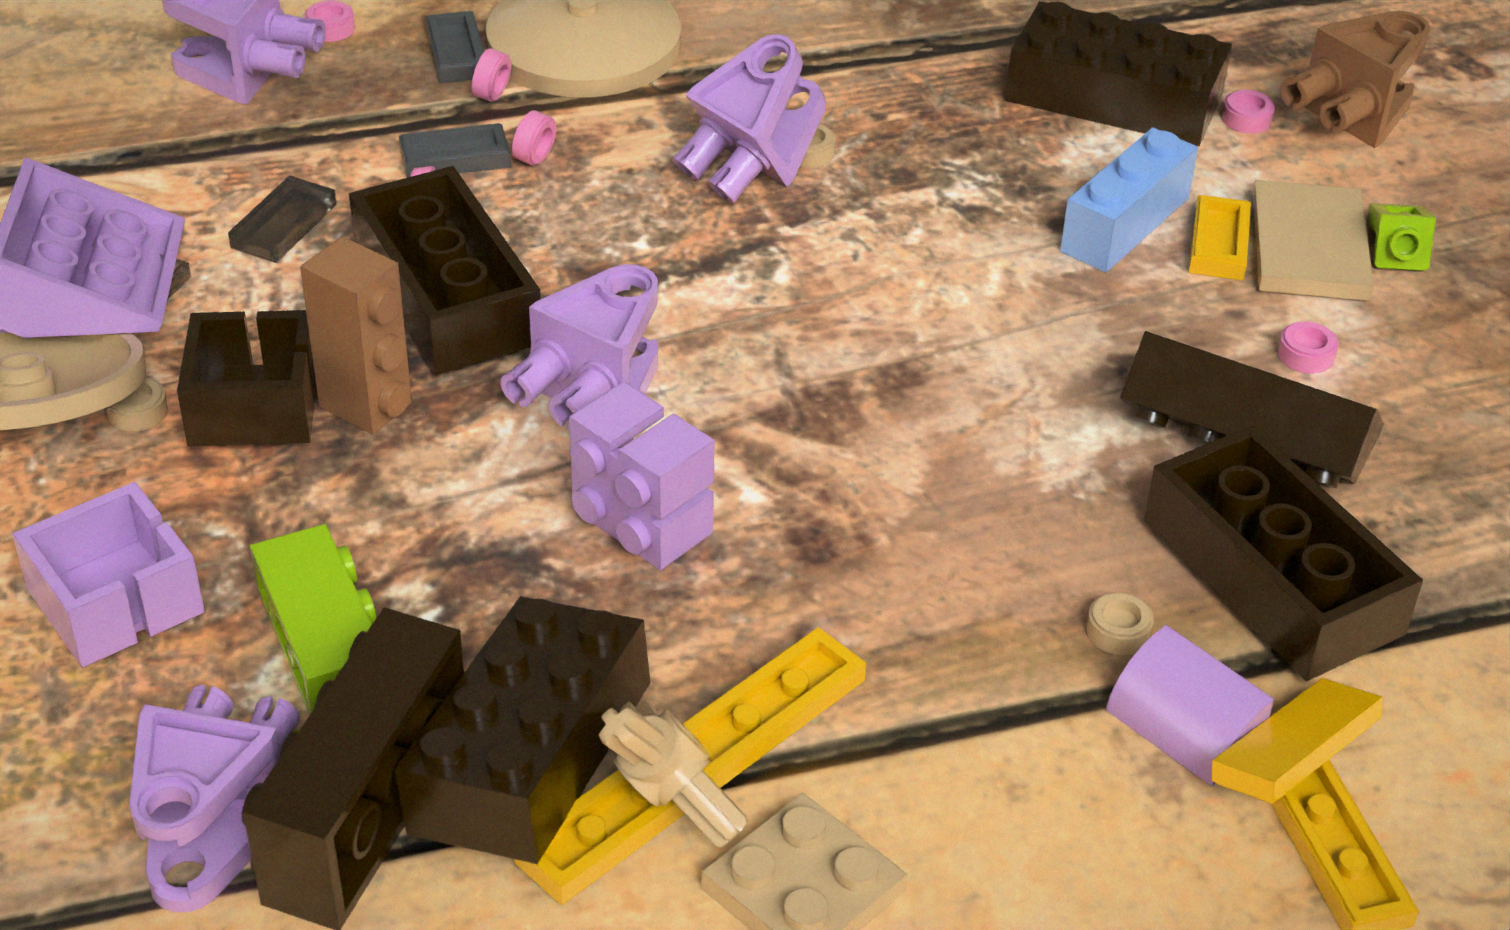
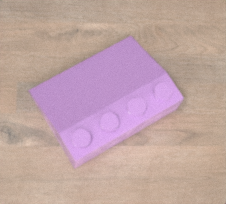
(82, 258)

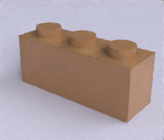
(357, 334)

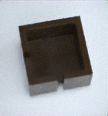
(243, 403)

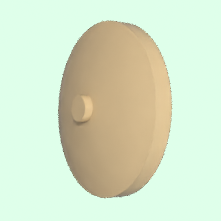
(585, 44)
(65, 376)

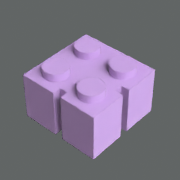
(643, 488)
(109, 573)

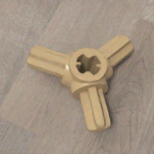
(667, 764)

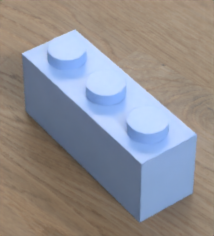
(1128, 199)

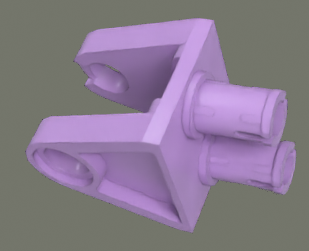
(246, 47)
(749, 117)
(587, 342)
(192, 788)

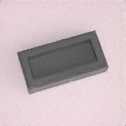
(454, 45)
(464, 148)

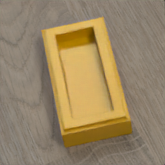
(1220, 237)

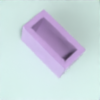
(1186, 701)

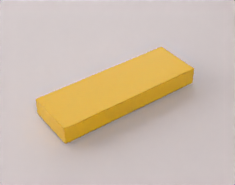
(1296, 740)
(1344, 855)

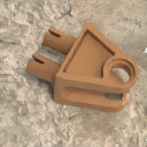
(1358, 74)

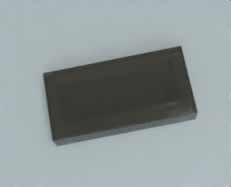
(282, 219)

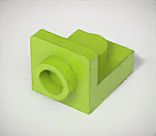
(1402, 236)

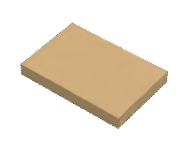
(1311, 240)

